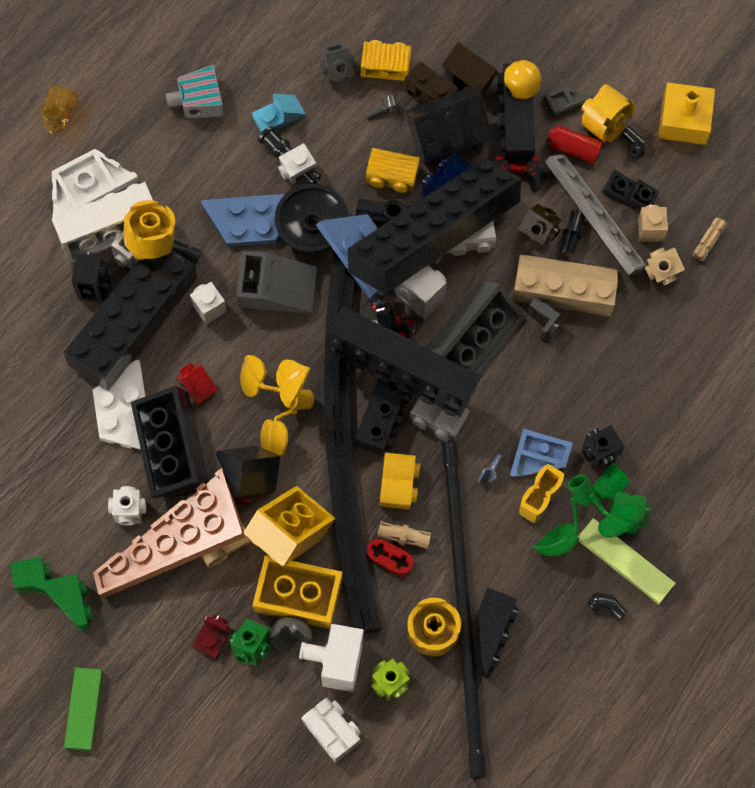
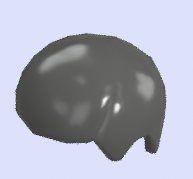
(289, 633)

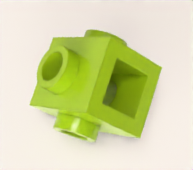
(387, 688)

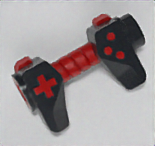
(534, 169)
(405, 326)

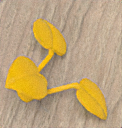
(290, 380)

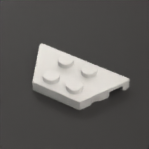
(87, 180)
(114, 407)

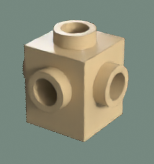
(674, 265)

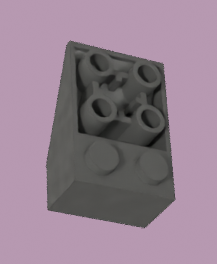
(275, 283)

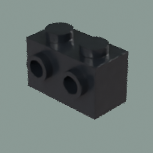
(90, 277)

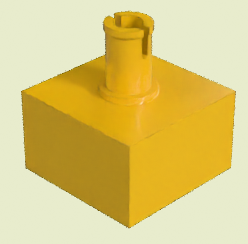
(686, 113)

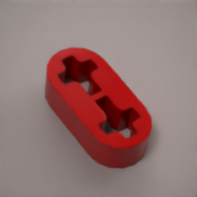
(392, 552)

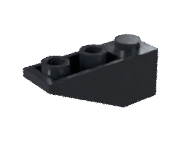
(492, 620)

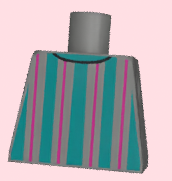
(198, 94)

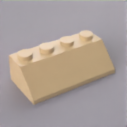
(566, 285)

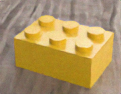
(289, 525)
(298, 592)

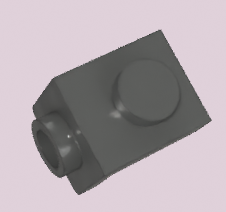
(544, 313)

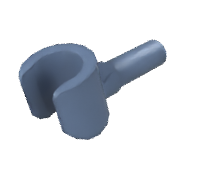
(489, 473)

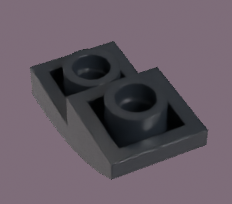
(629, 192)

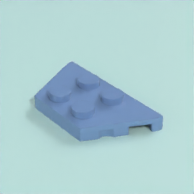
(244, 219)
(345, 232)

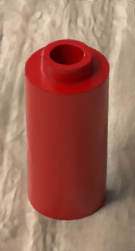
(575, 144)

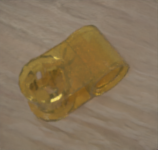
(57, 107)

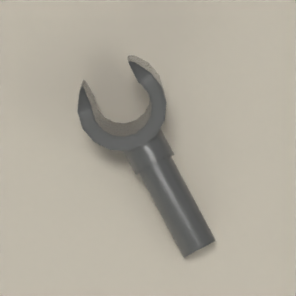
(389, 106)

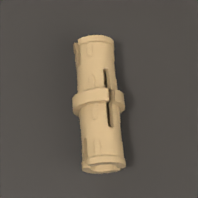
(404, 535)

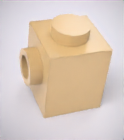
(652, 224)

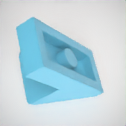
(280, 113)

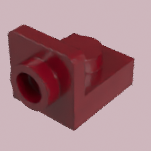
(212, 636)

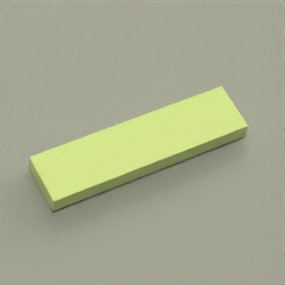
(627, 562)

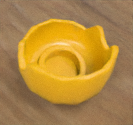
(523, 79)

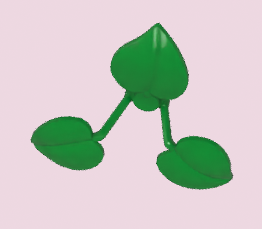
(620, 520)

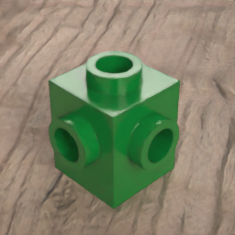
(251, 643)

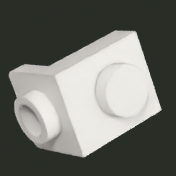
(296, 163)

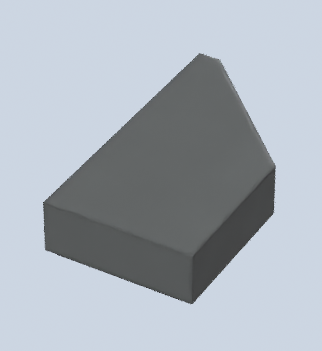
(565, 100)

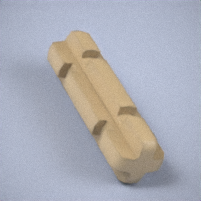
(709, 239)

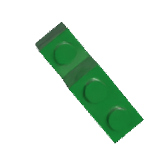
(66, 591)

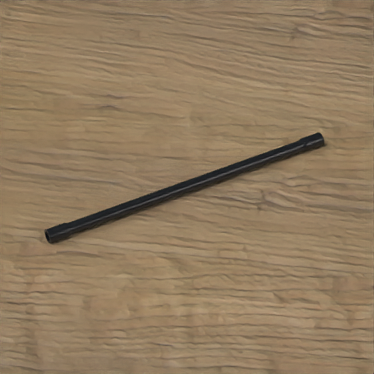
(476, 754)

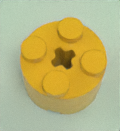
(607, 113)
(149, 230)
(445, 618)

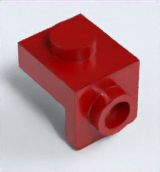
(196, 382)

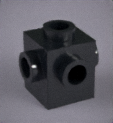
(602, 446)

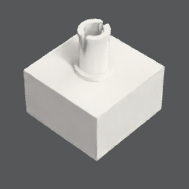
(338, 658)

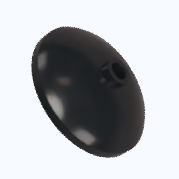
(305, 206)

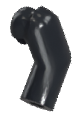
(637, 143)
(608, 601)

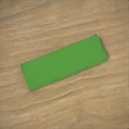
(83, 709)

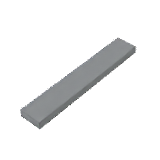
(596, 214)

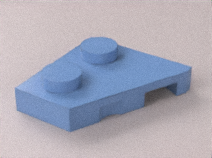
(538, 450)

